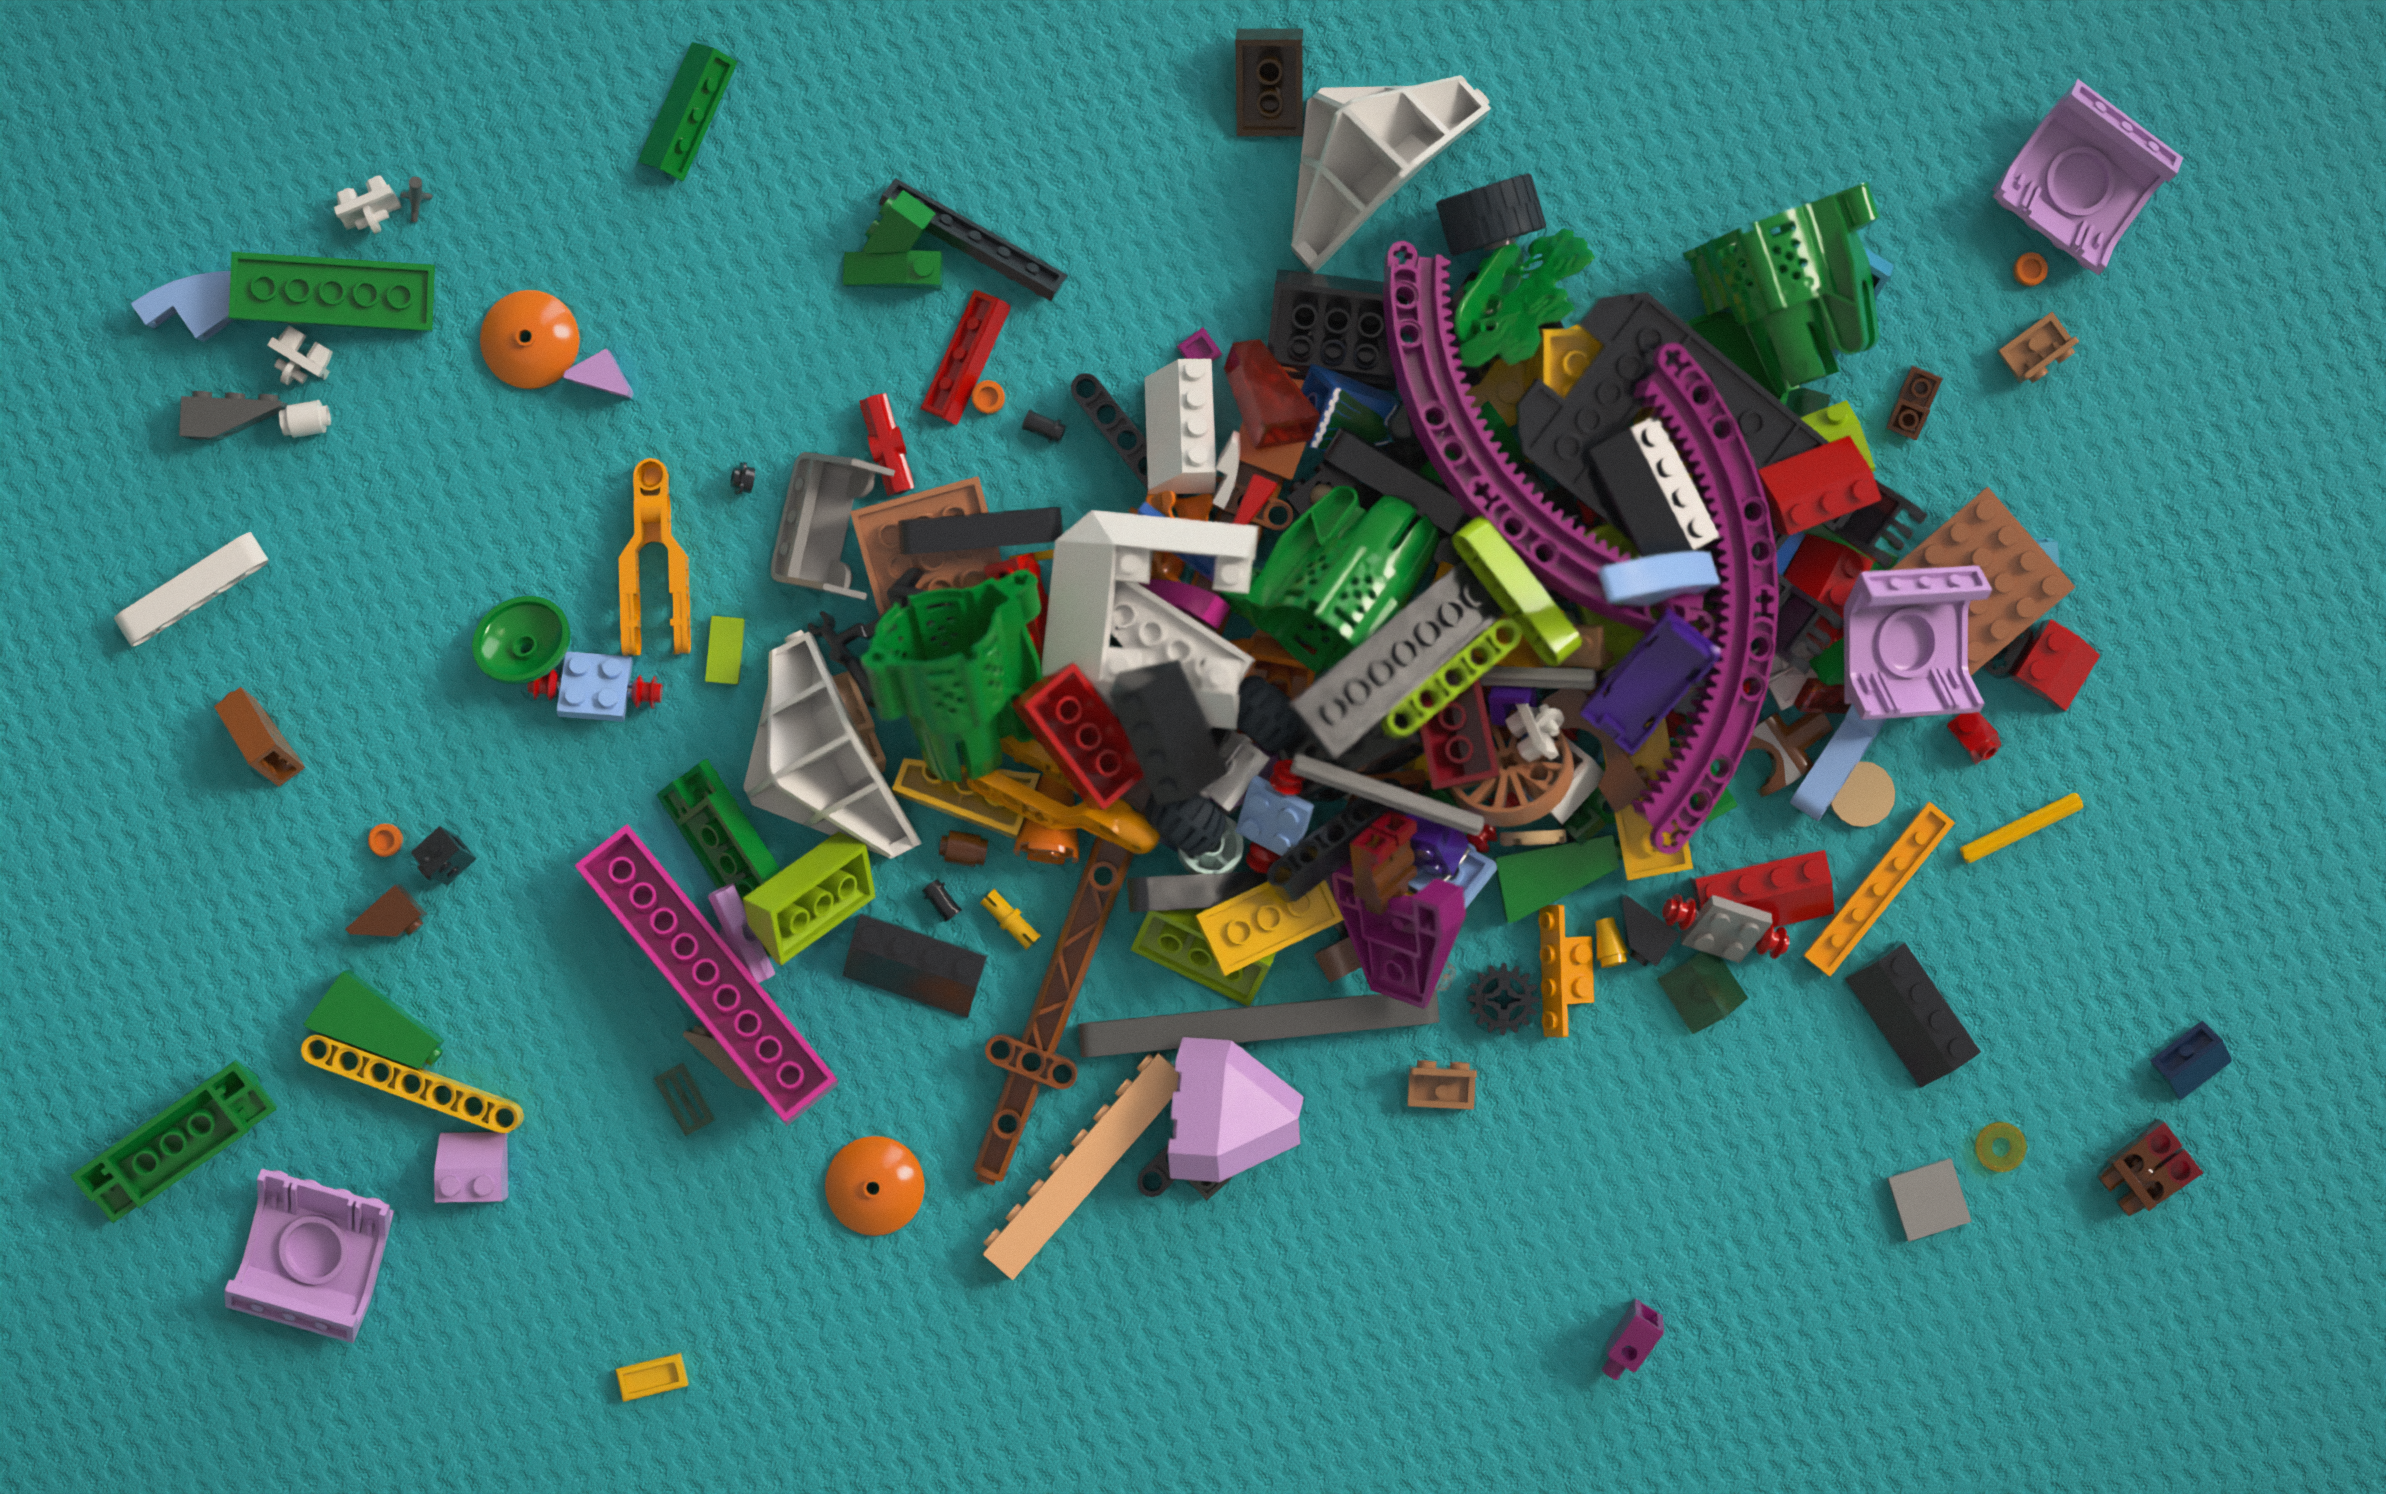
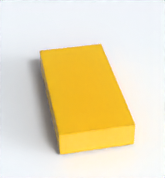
(652, 1377)

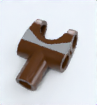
(1787, 746)

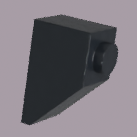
(1645, 933)

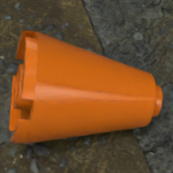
(1042, 843)

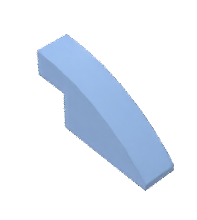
(198, 299)
(1658, 577)

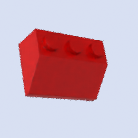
(1817, 485)
(1827, 574)

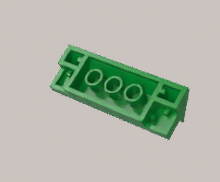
(718, 830)
(175, 1141)

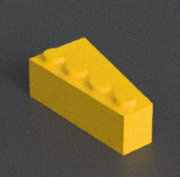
(957, 799)

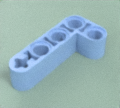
(1836, 764)

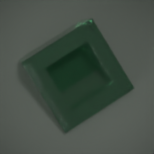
(1806, 401)

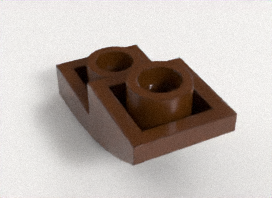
(1913, 402)
(1338, 959)

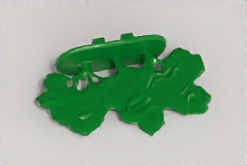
(1520, 310)

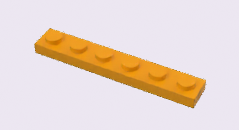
(1878, 888)

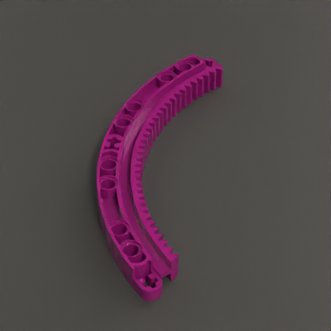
(1432, 386)
(1724, 712)

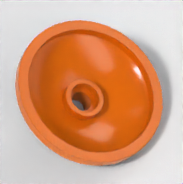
(549, 351)
(878, 1161)

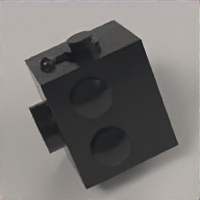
(442, 856)

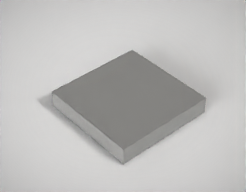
(1929, 1199)

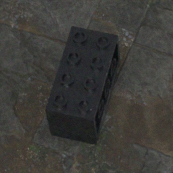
(1367, 755)

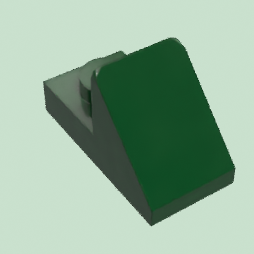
(1582, 824)

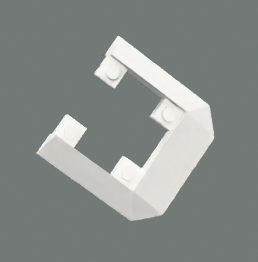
(1120, 548)

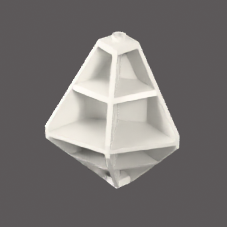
(1365, 148)
(813, 760)

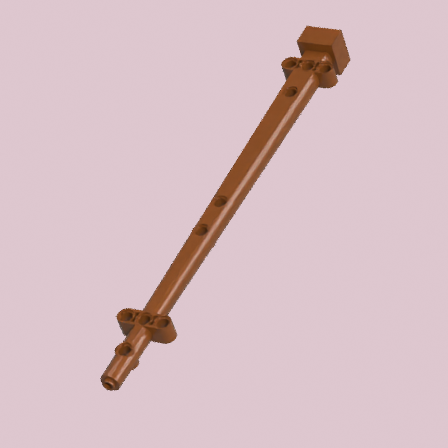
(1094, 901)

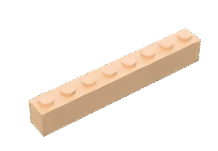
(1083, 1167)

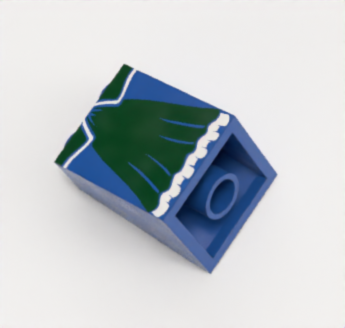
(1349, 405)

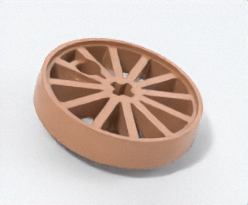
(1516, 774)

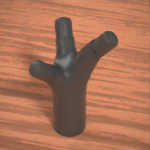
(415, 196)

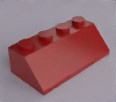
(1080, 736)
(1787, 887)

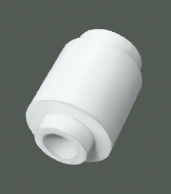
(304, 419)

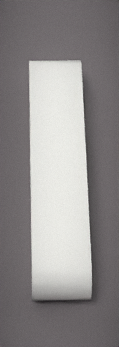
(191, 589)

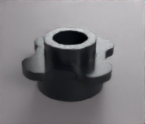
(742, 478)

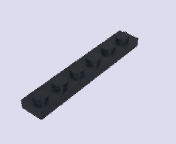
(985, 245)

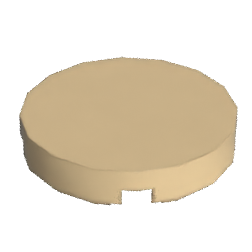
(1865, 796)
(1533, 837)

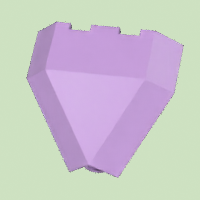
(1227, 1112)

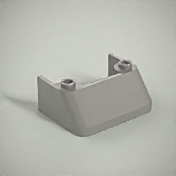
(817, 521)

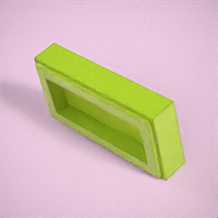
(725, 650)

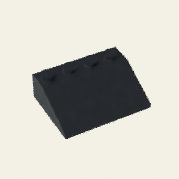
(1331, 325)

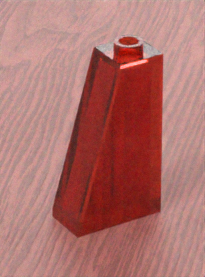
(1268, 397)

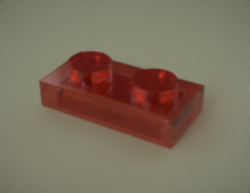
(1820, 697)

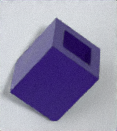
(1504, 699)

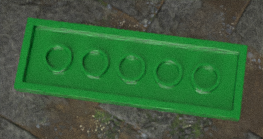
(331, 292)

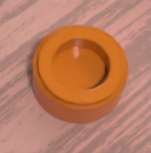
(2030, 269)
(988, 397)
(385, 840)

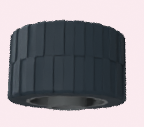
(1491, 215)

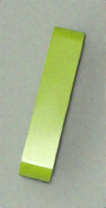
(1517, 591)
(1465, 671)

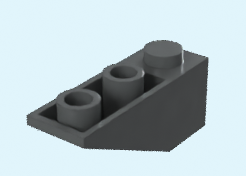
(221, 417)

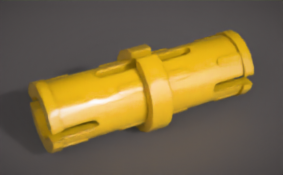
(1010, 919)

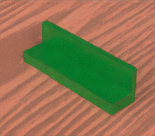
(688, 110)

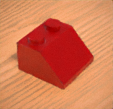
(2055, 664)

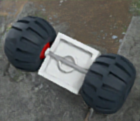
(1263, 716)

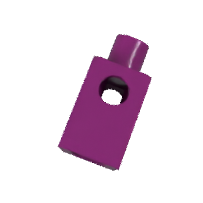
(1638, 1328)

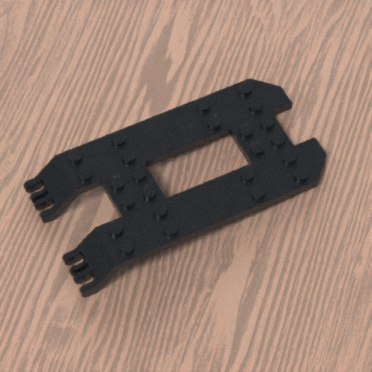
(1602, 404)

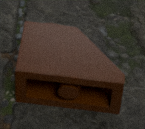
(390, 915)

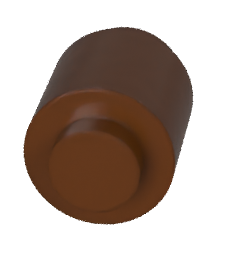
(963, 848)

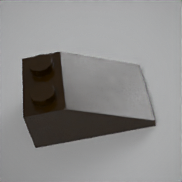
(1269, 82)

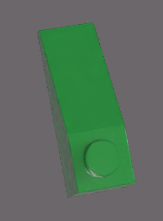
(894, 269)

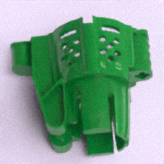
(1790, 309)
(1340, 563)
(983, 664)

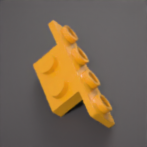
(1564, 970)

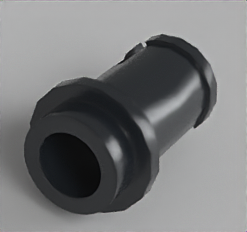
(1044, 426)
(941, 900)

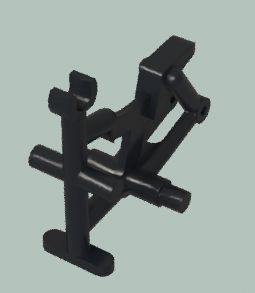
(840, 653)

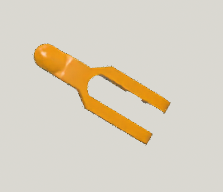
(651, 525)
(1114, 824)

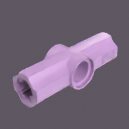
(738, 934)

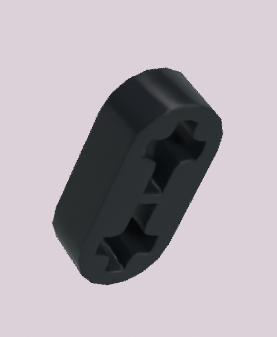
(2012, 657)

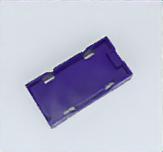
(1650, 681)

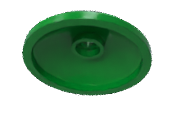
(515, 628)

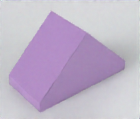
(600, 373)

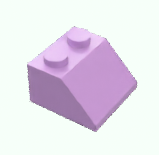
(471, 1167)

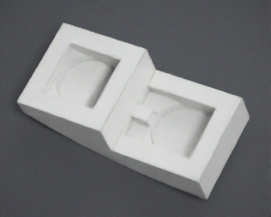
(1228, 464)

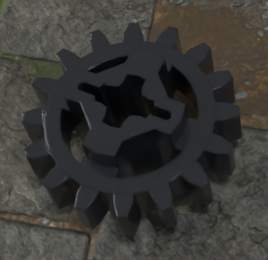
(1502, 983)

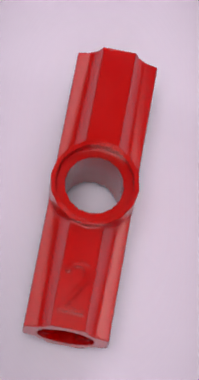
(887, 443)

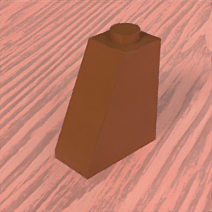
(258, 737)

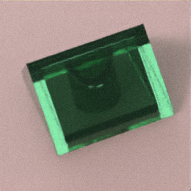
(1702, 990)

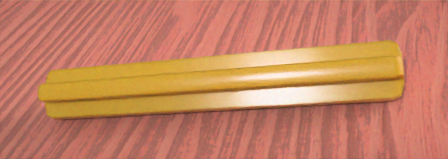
(2021, 828)

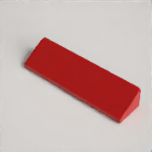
(965, 357)

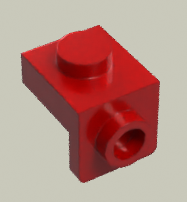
(1975, 736)

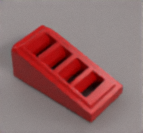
(1255, 497)

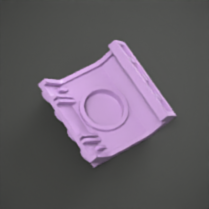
(2085, 175)
(1911, 642)
(310, 1256)

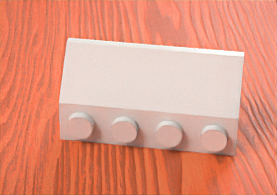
(1180, 428)

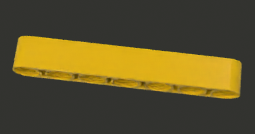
(429, 1083)

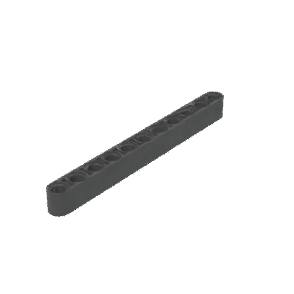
(1252, 1023)

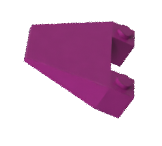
(1407, 943)

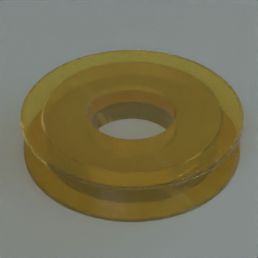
(2016, 1152)

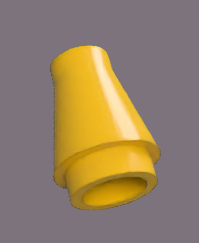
(1609, 944)

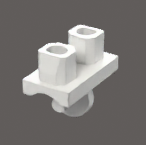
(367, 208)
(288, 345)
(1538, 725)

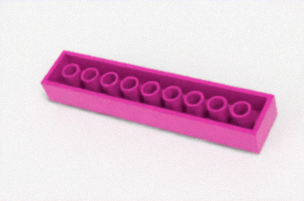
(707, 975)

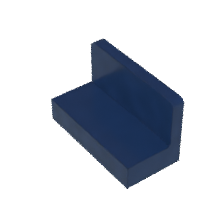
(2192, 1059)

